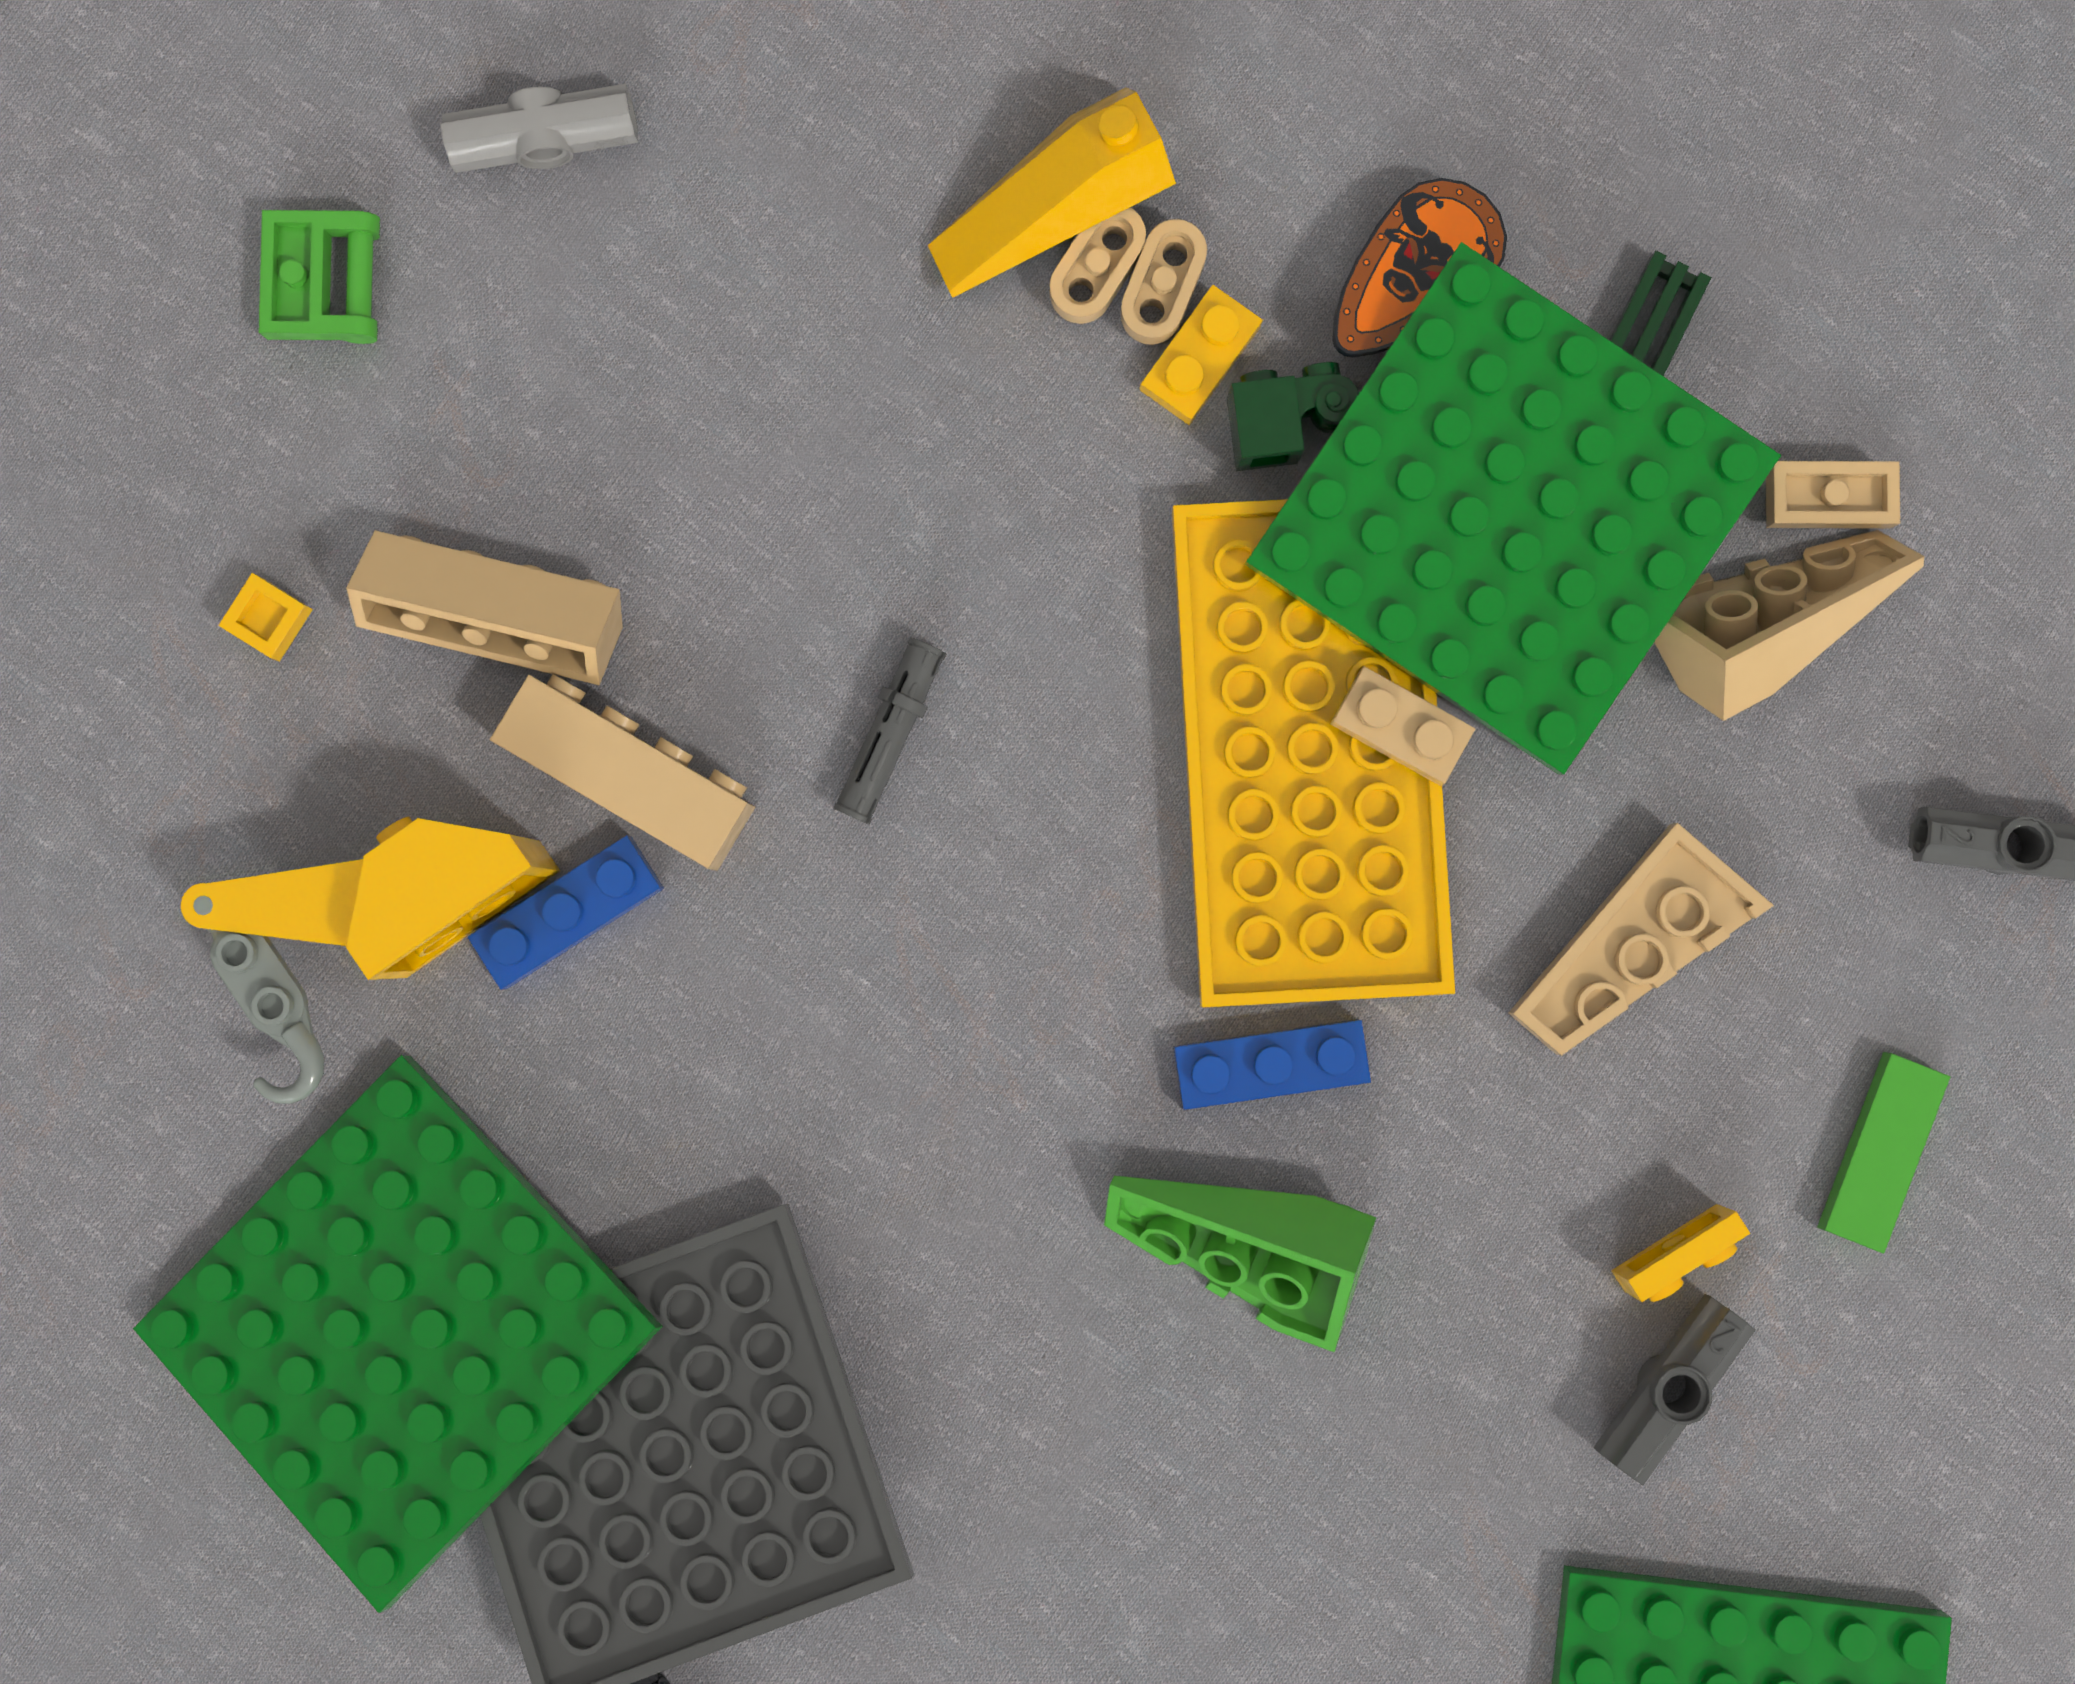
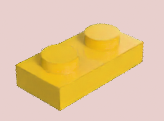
(1201, 354)
(1701, 1241)

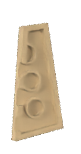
(1646, 930)

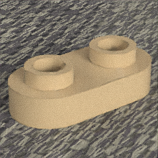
(1097, 267)
(1162, 284)

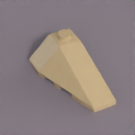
(1759, 629)

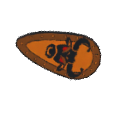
(1407, 257)

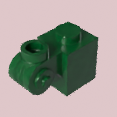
(1269, 411)

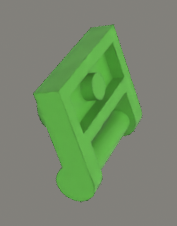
(298, 275)

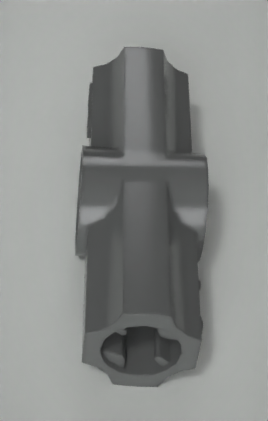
(1981, 843)
(1647, 1424)

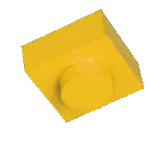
(265, 617)

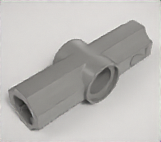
(539, 128)

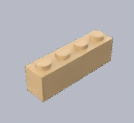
(486, 607)
(622, 772)

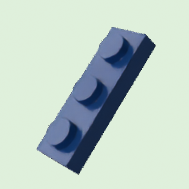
(565, 912)
(1271, 1064)

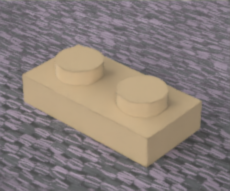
(1833, 494)
(1402, 726)

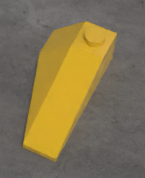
(1066, 184)

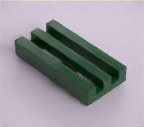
(1676, 277)

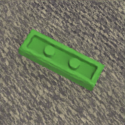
(1883, 1152)

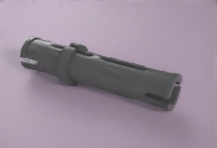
(894, 720)

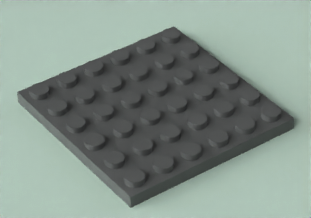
(704, 1481)

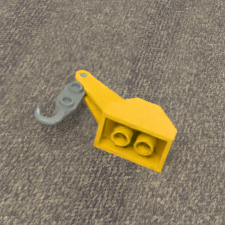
(390, 910)

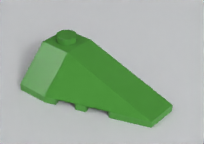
(1271, 1248)

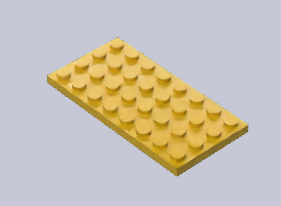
(1306, 845)

